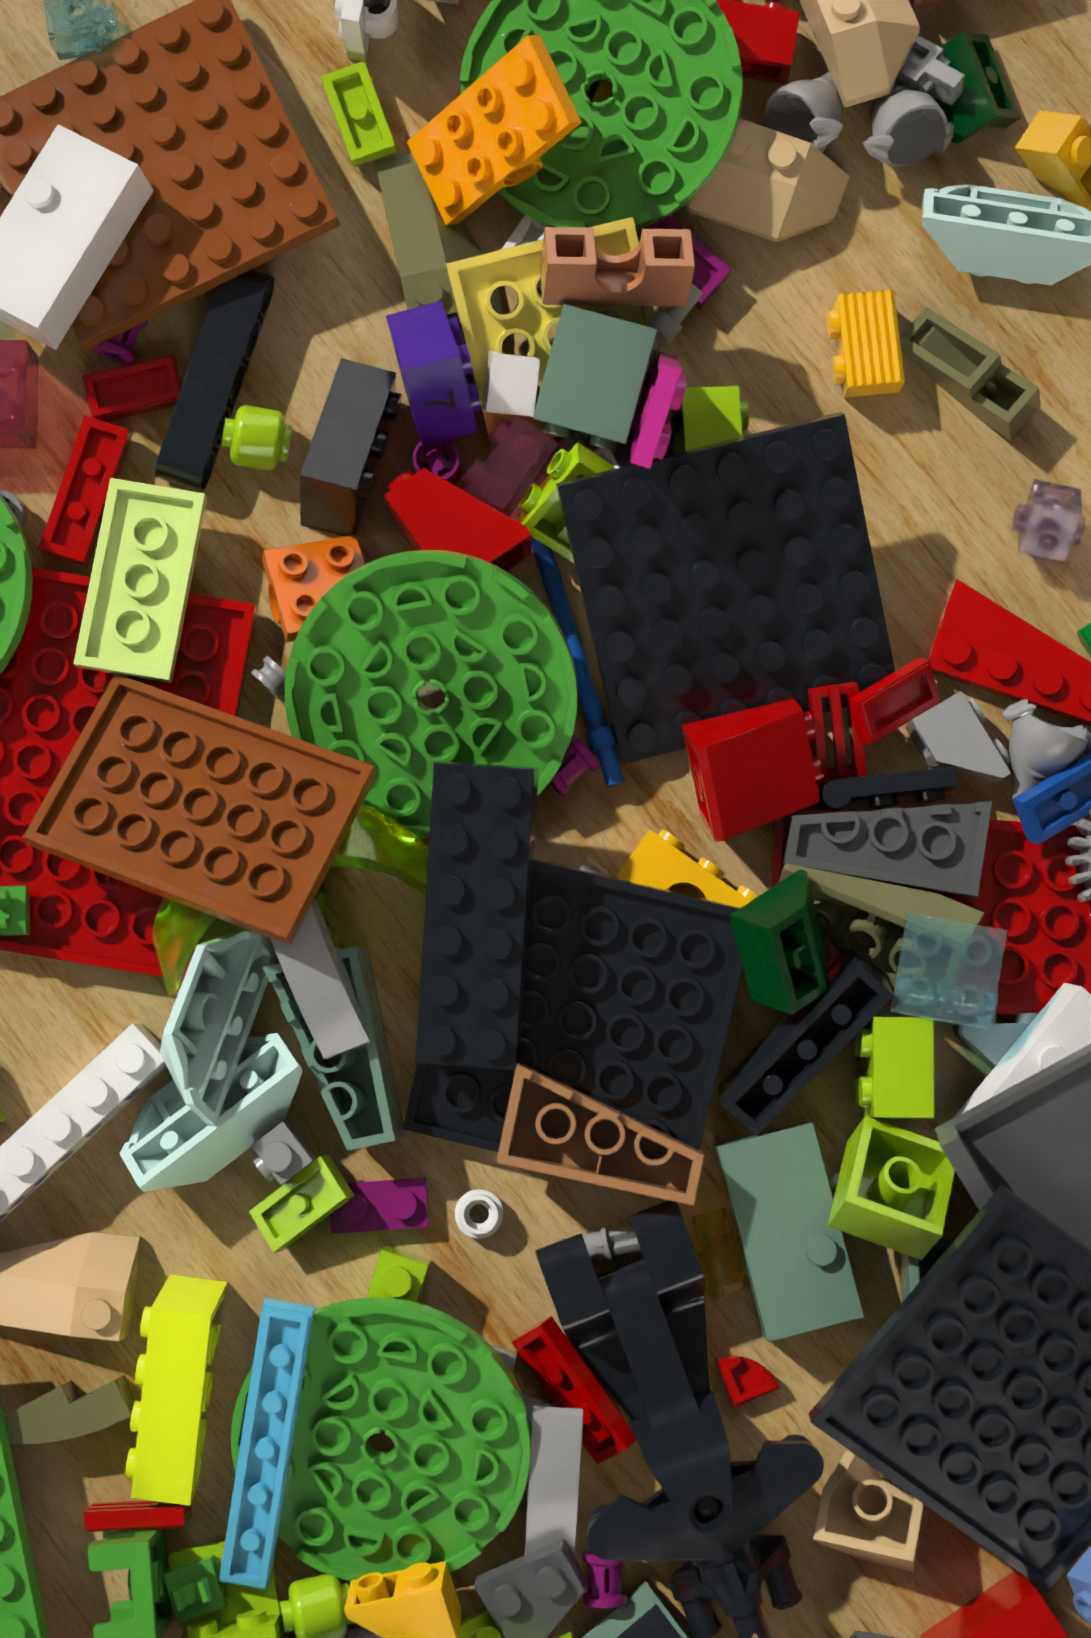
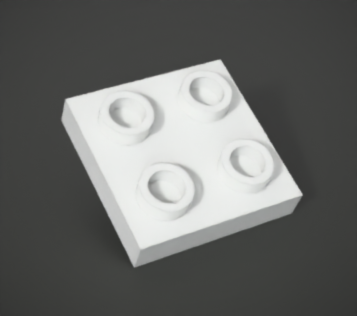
(359, 25)

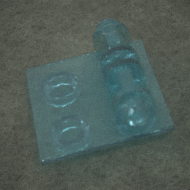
(949, 971)

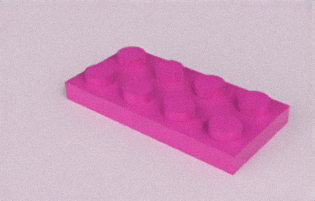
(653, 425)

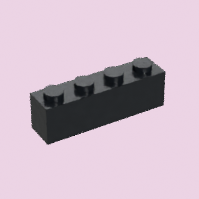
(804, 1043)

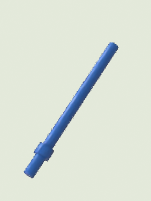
(601, 736)

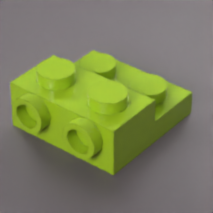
(541, 504)

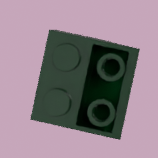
(782, 945)

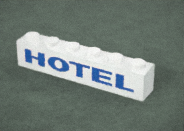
(77, 1114)

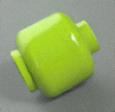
(257, 438)
(316, 1608)

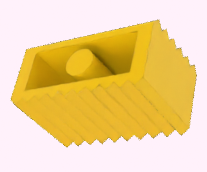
(866, 344)

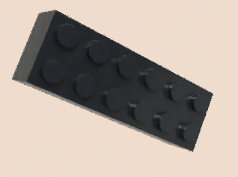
(477, 915)

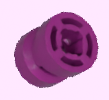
(437, 458)

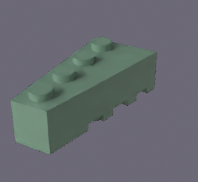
(359, 1082)

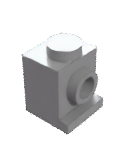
(282, 1154)

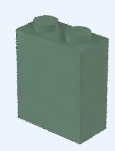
(596, 377)

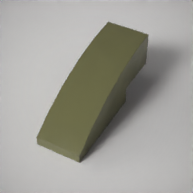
(970, 373)
(65, 1416)

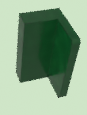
(985, 91)

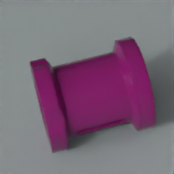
(120, 347)
(574, 765)
(607, 1590)

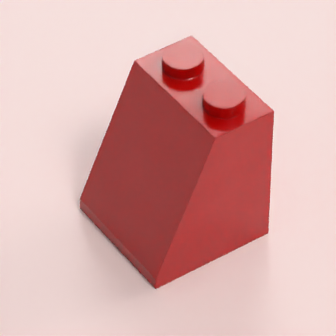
(446, 518)
(752, 766)
(1002, 1611)

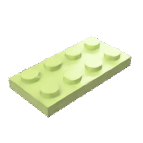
(140, 580)

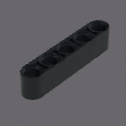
(214, 379)

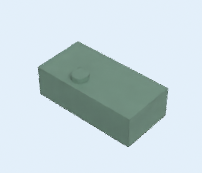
(781, 1223)

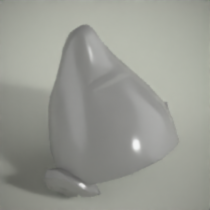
(806, 111)
(907, 127)
(1040, 746)

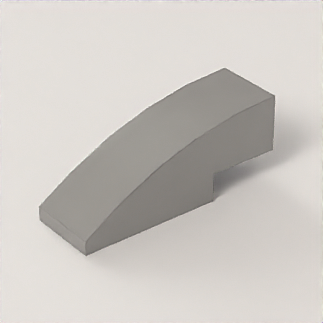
(322, 987)
(553, 1477)

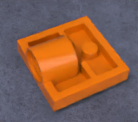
(303, 574)

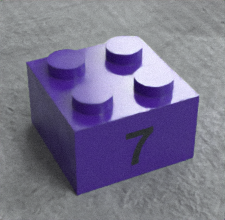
(435, 373)

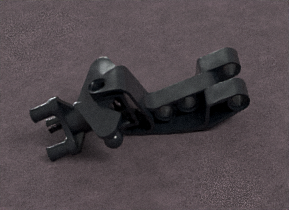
(649, 1347)

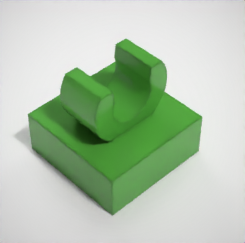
(14, 910)
(195, 1589)

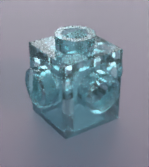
(79, 26)

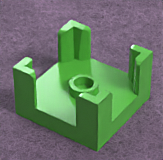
(149, 1605)

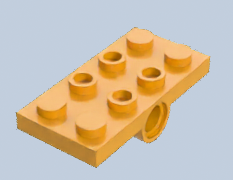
(494, 131)

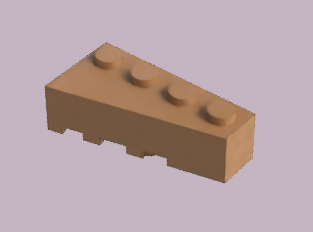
(581, 1139)

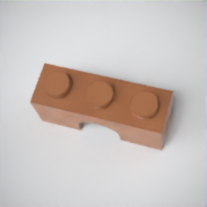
(650, 275)

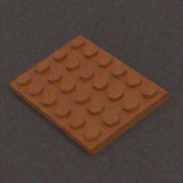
(202, 808)

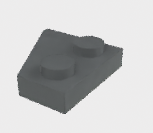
(532, 1591)

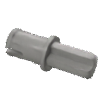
(608, 1244)

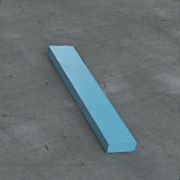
(266, 1443)

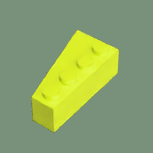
(174, 1389)

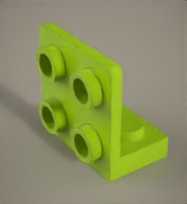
(248, 1611)

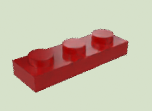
(84, 490)
(574, 1386)

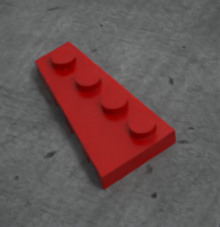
(1009, 657)

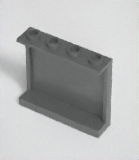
(1032, 1143)

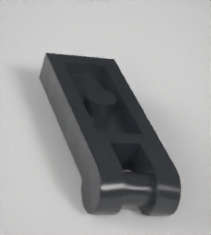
(885, 788)

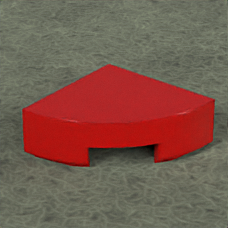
(745, 1378)

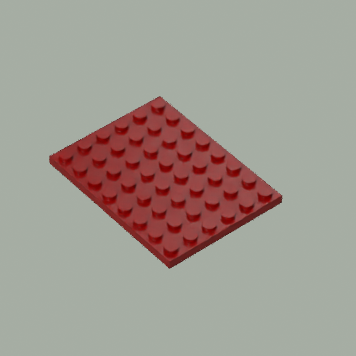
(42, 713)

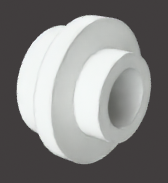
(485, 1228)

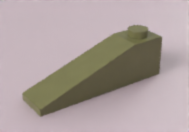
(421, 237)
(874, 914)

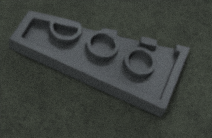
(910, 847)

